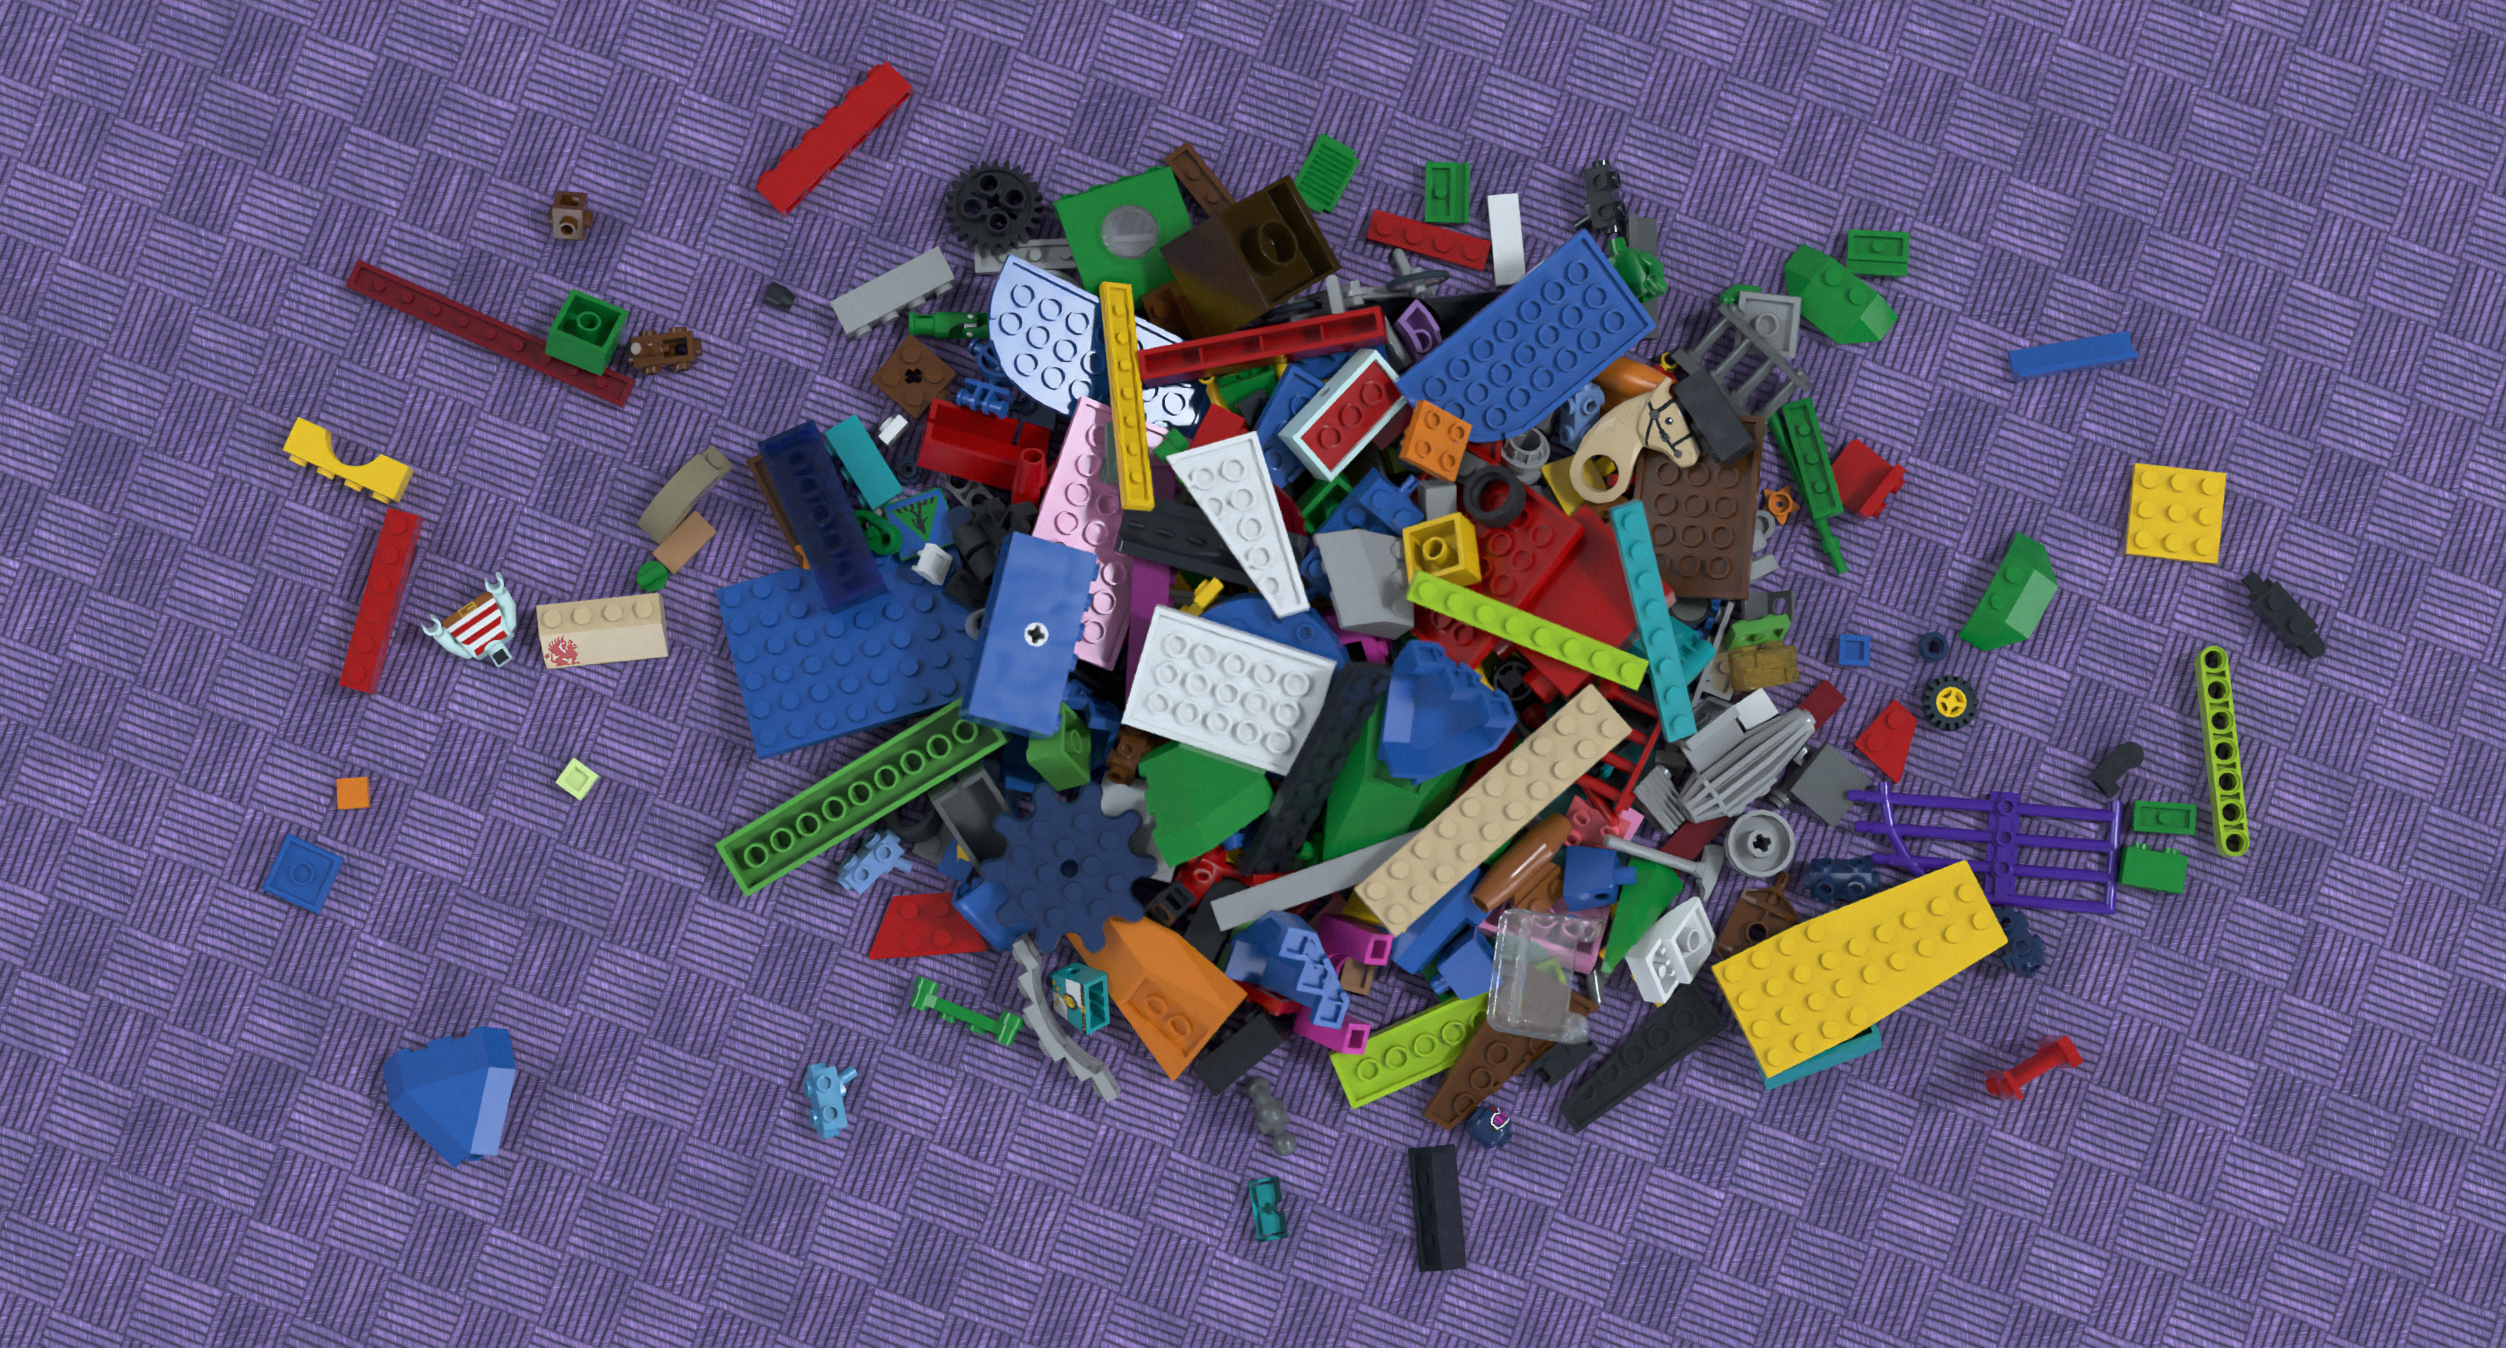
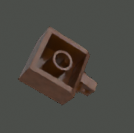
(910, 359)

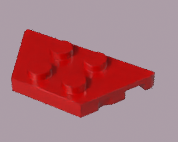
(924, 927)

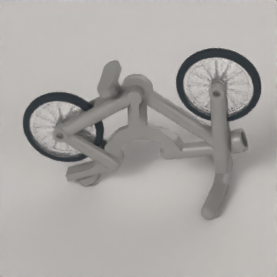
(1341, 297)

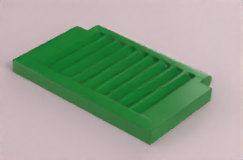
(1326, 174)

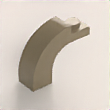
(683, 492)

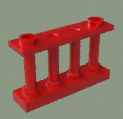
(1610, 690)
(2054, 1052)

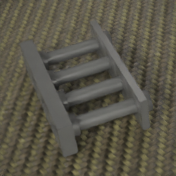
(1691, 359)

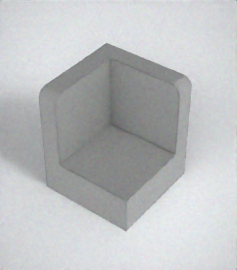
(1436, 498)

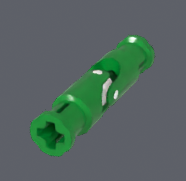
(945, 325)

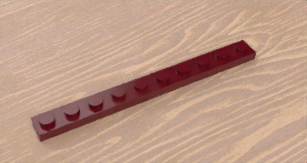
(484, 331)

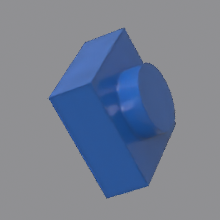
(1853, 650)

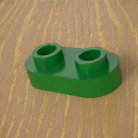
(879, 532)

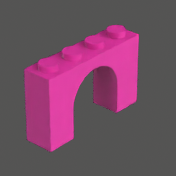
(1342, 940)

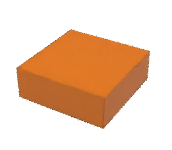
(353, 793)

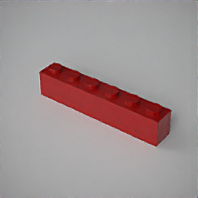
(834, 139)
(381, 601)

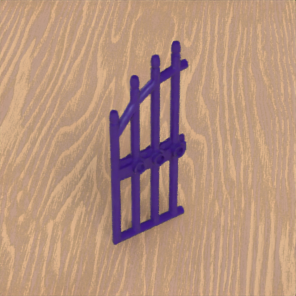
(2002, 844)

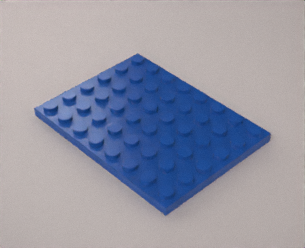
(846, 673)

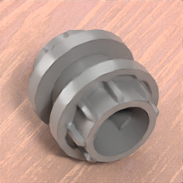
(1525, 455)

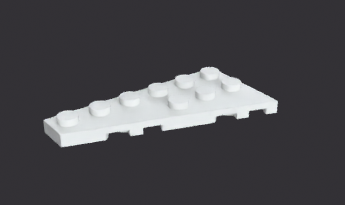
(1240, 502)

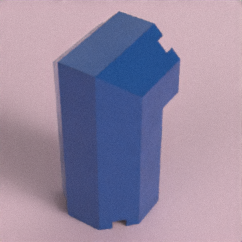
(1438, 925)

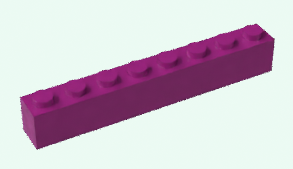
(1149, 582)

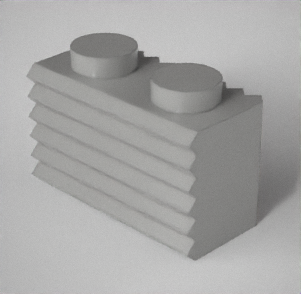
(1657, 798)

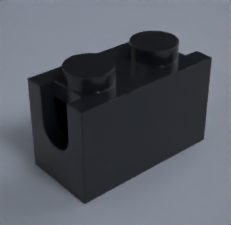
(1562, 1060)

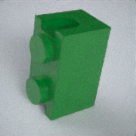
(2152, 869)

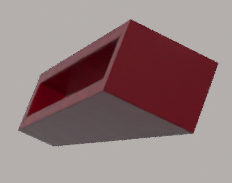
(1394, 427)

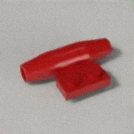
(1031, 478)

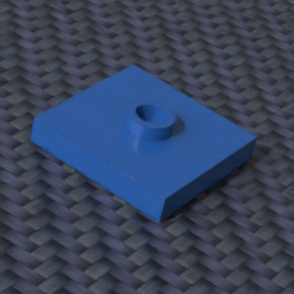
(303, 873)

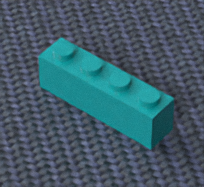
(1856, 1046)

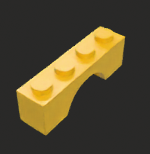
(313, 445)

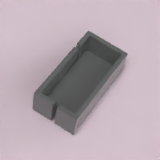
(969, 812)

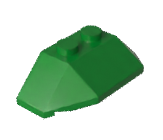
(1836, 298)
(2012, 597)

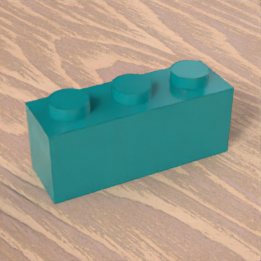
(863, 463)

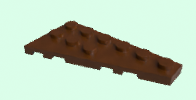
(1486, 1064)

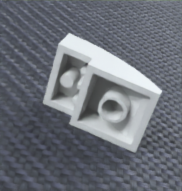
(1672, 951)

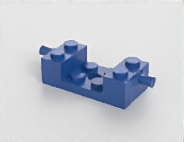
(1374, 506)

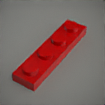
(1428, 240)

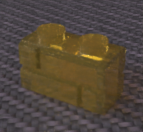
(1763, 666)

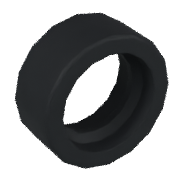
(1480, 482)
(919, 832)

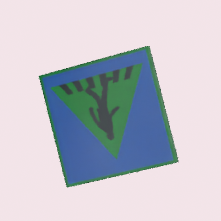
(921, 522)

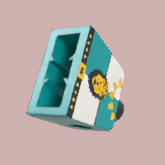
(1081, 996)

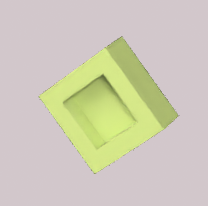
(577, 779)

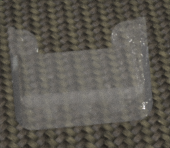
(1536, 974)

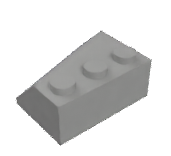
(1367, 581)

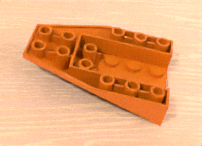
(1163, 989)

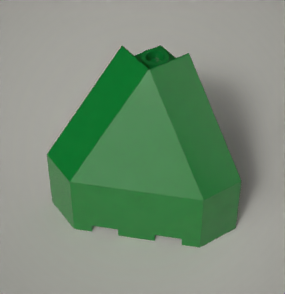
(1200, 798)

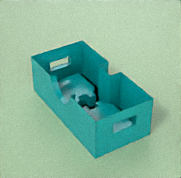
(1265, 1209)

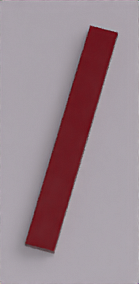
(1693, 837)

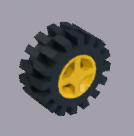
(1958, 699)

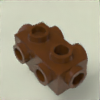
(658, 351)
(1132, 745)

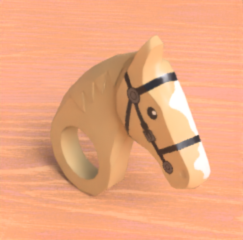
(1639, 422)

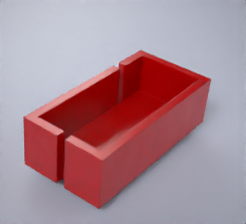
(975, 443)

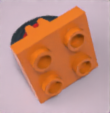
(1433, 442)

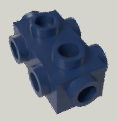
(1842, 879)
(2023, 951)

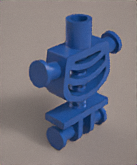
(989, 393)

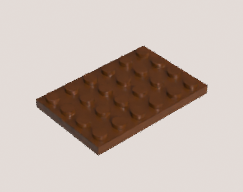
(1702, 517)

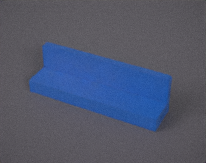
(2071, 356)

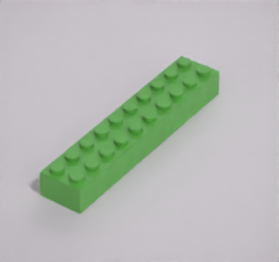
(856, 796)

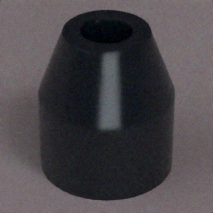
(779, 297)

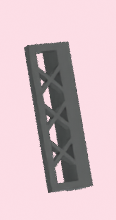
(1642, 234)

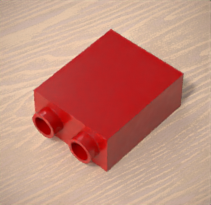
(1587, 597)

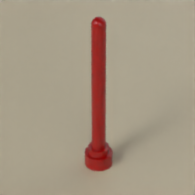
(1535, 717)

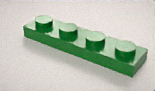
(1812, 459)

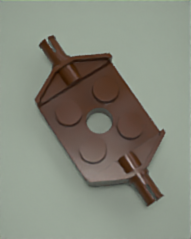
(1757, 906)

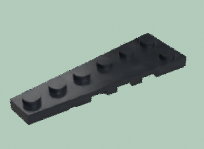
(1658, 1044)

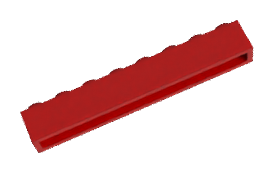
(1263, 346)

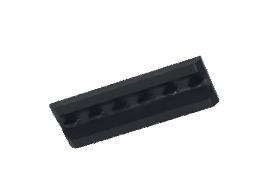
(1186, 540)

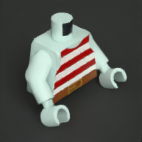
(479, 626)

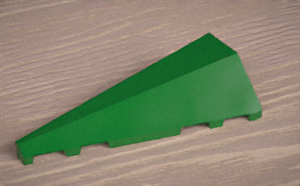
(1639, 907)

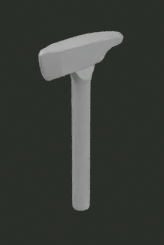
(1705, 871)

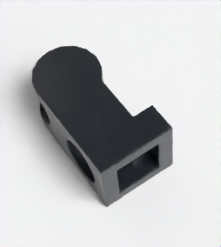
(2115, 766)
(1171, 904)

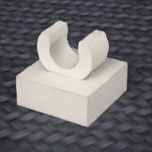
(933, 564)

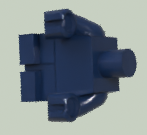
(1034, 413)

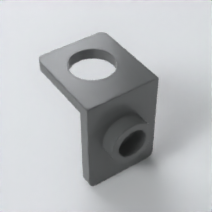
(1763, 604)

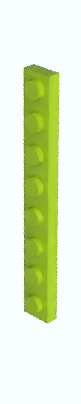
(1526, 629)

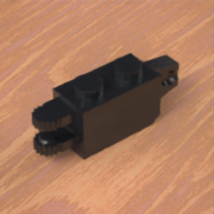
(2283, 616)

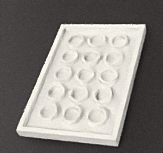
(1227, 690)

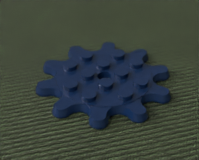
(1063, 833)

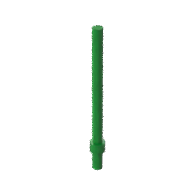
(1829, 544)

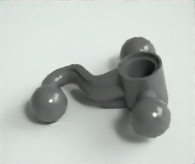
(1271, 1115)

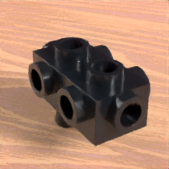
(1604, 205)

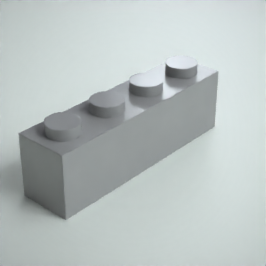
(893, 293)

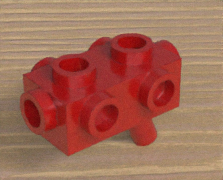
(1204, 870)

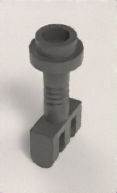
(1778, 798)

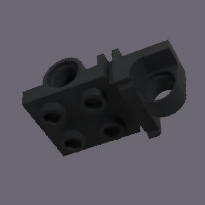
(982, 536)

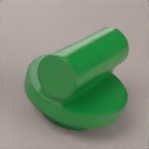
(652, 576)

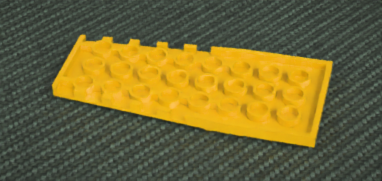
(1856, 965)

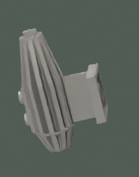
(1735, 765)

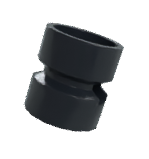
(1508, 677)

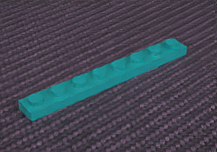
(1652, 620)

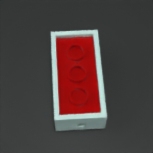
(1344, 415)

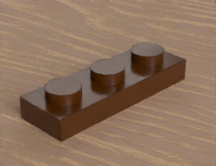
(1199, 180)

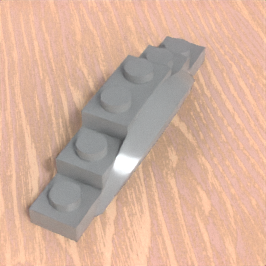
(1053, 1038)

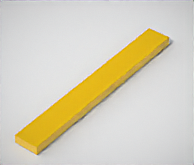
(1126, 396)

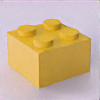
(1443, 549)

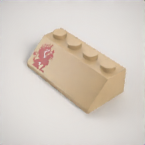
(603, 630)

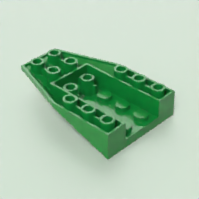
(1372, 805)

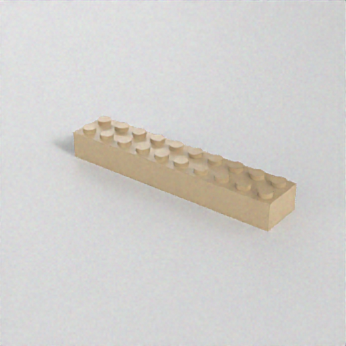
(1492, 810)

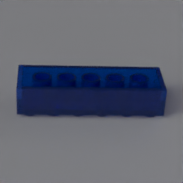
(822, 517)

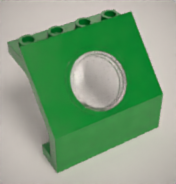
(1120, 228)

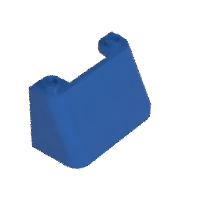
(980, 902)

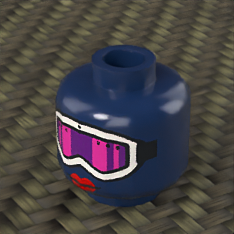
(1489, 1127)

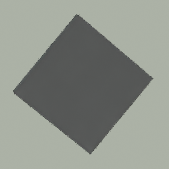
(1825, 784)

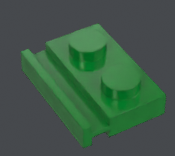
(1447, 193)
(1877, 253)

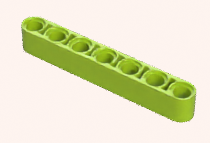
(2215, 766)

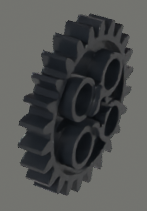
(978, 227)

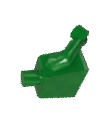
(1638, 269)

